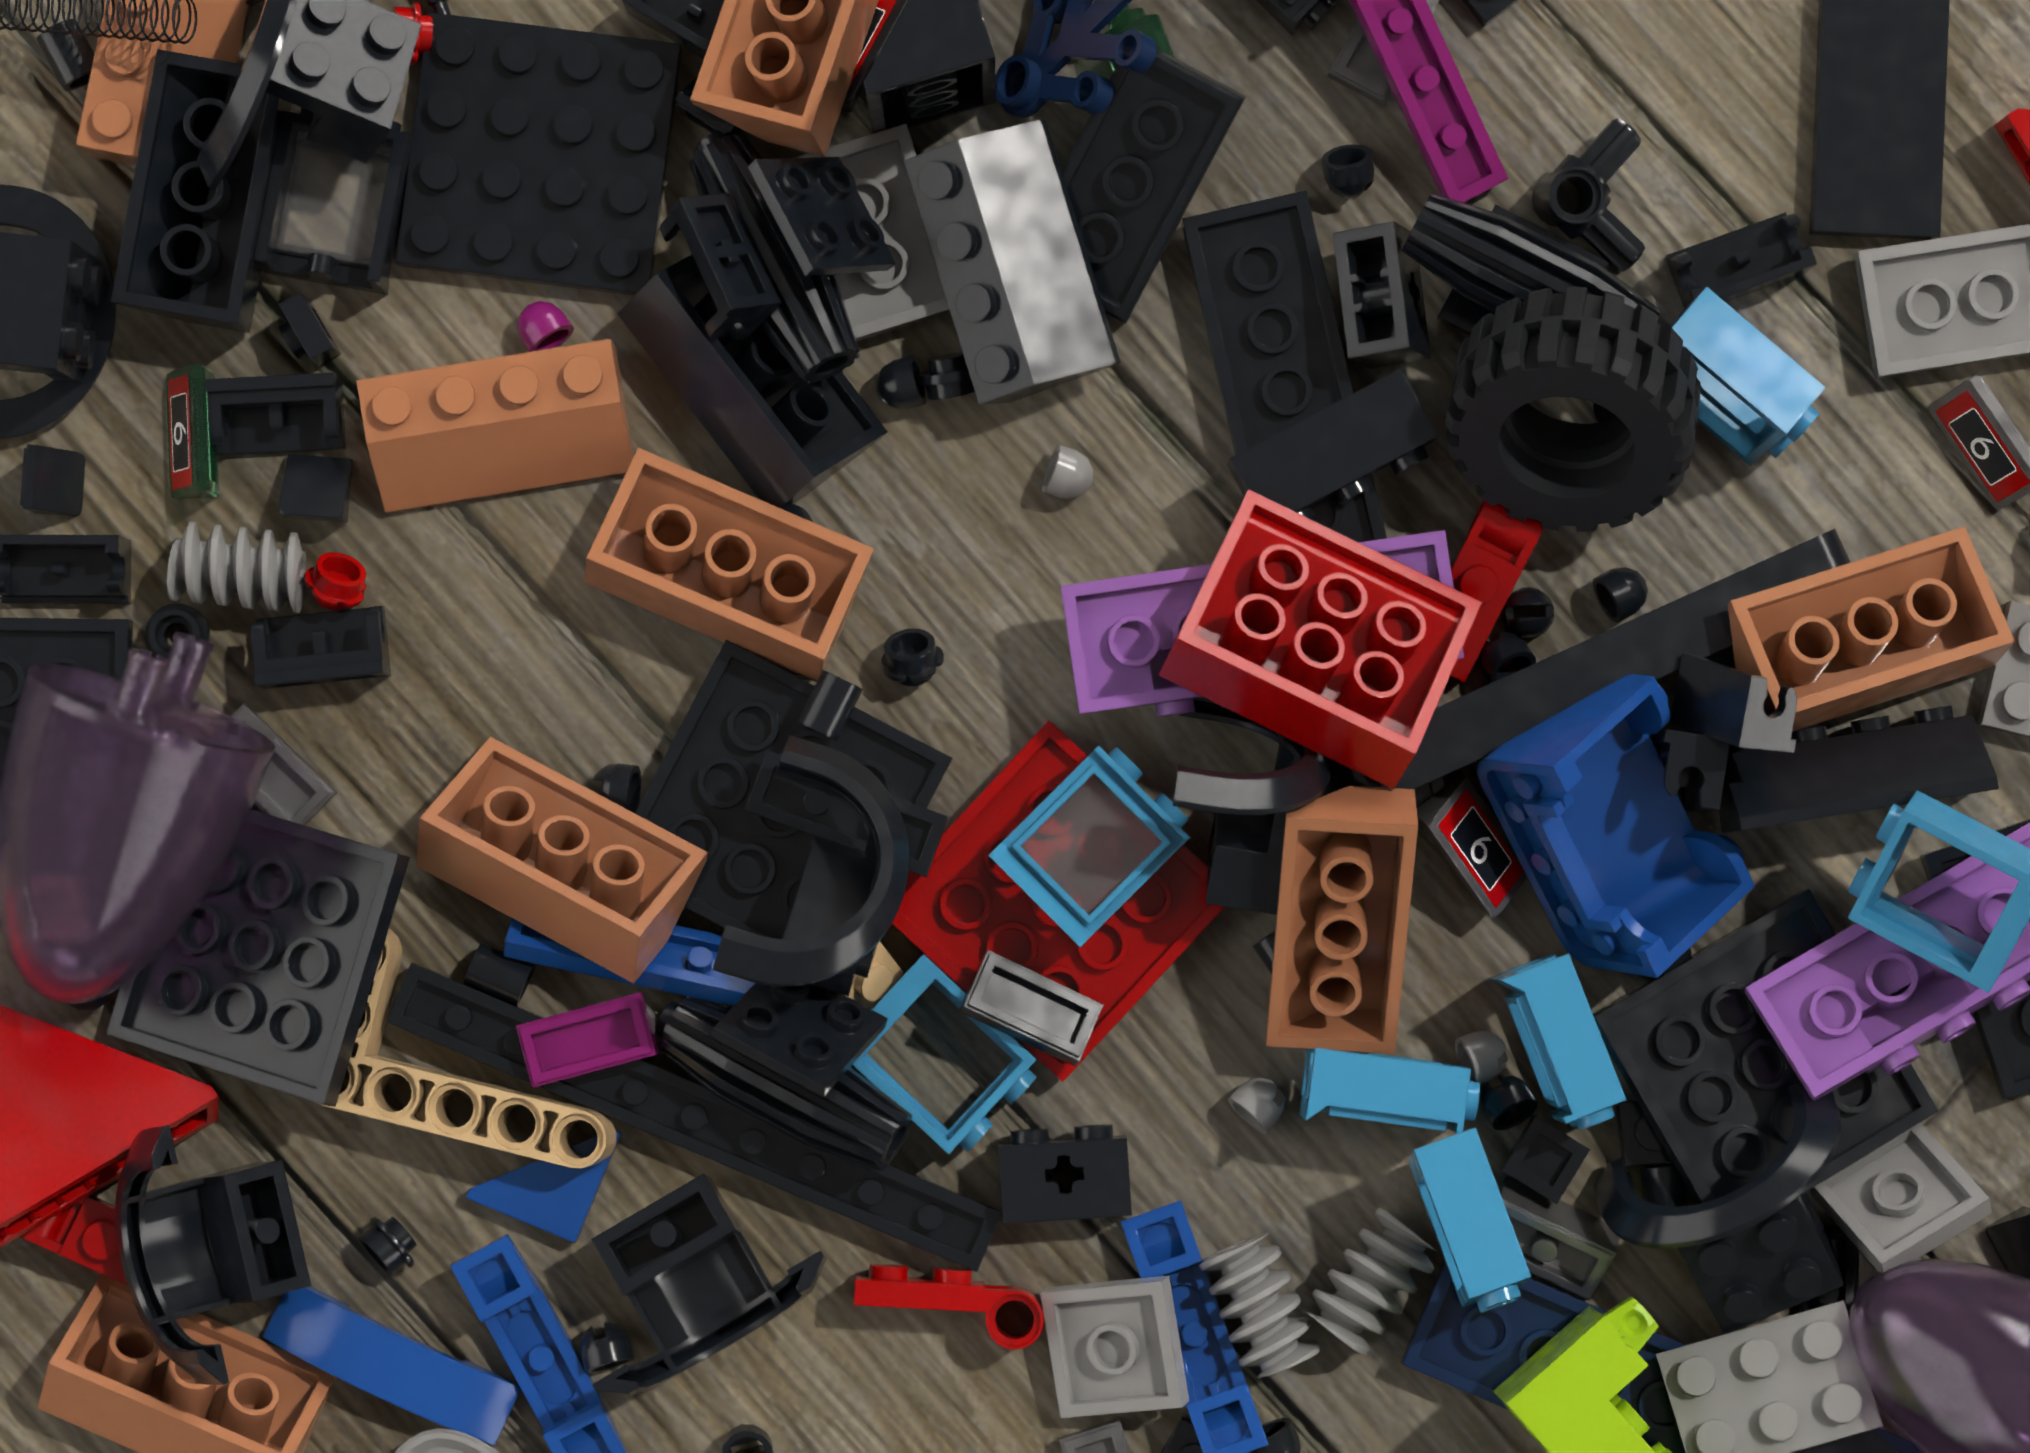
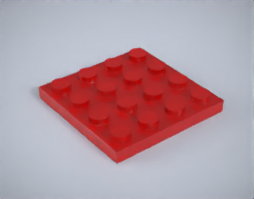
(976, 907)

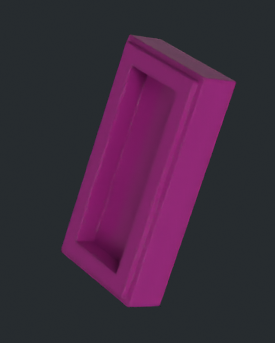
(587, 1039)

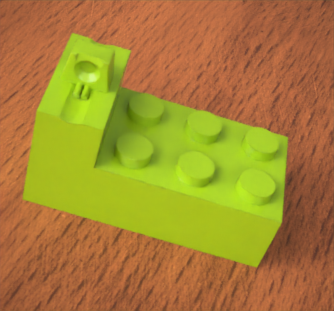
(1572, 1384)

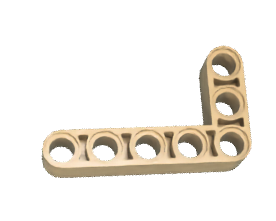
(432, 1088)

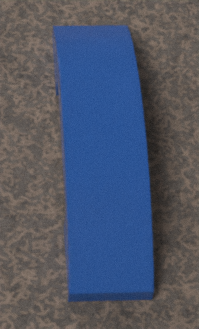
(537, 1349)
(392, 1364)
(1215, 1383)

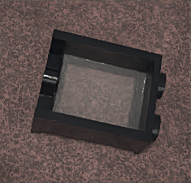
(330, 213)

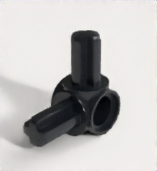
(1589, 176)

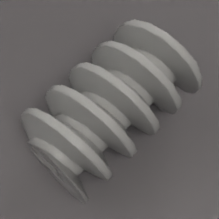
(237, 569)
(1372, 1282)
(1260, 1306)

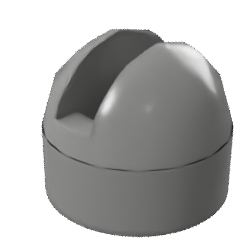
(1067, 473)
(1481, 1053)
(1258, 1103)

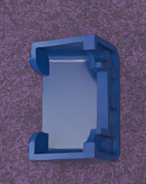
(1603, 837)

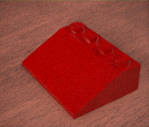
(1321, 639)

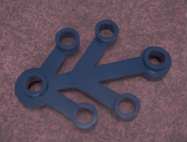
(1031, 79)

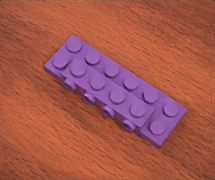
(1128, 625)
(1870, 1001)

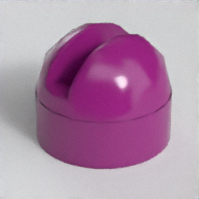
(543, 326)

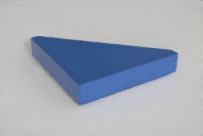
(547, 1193)

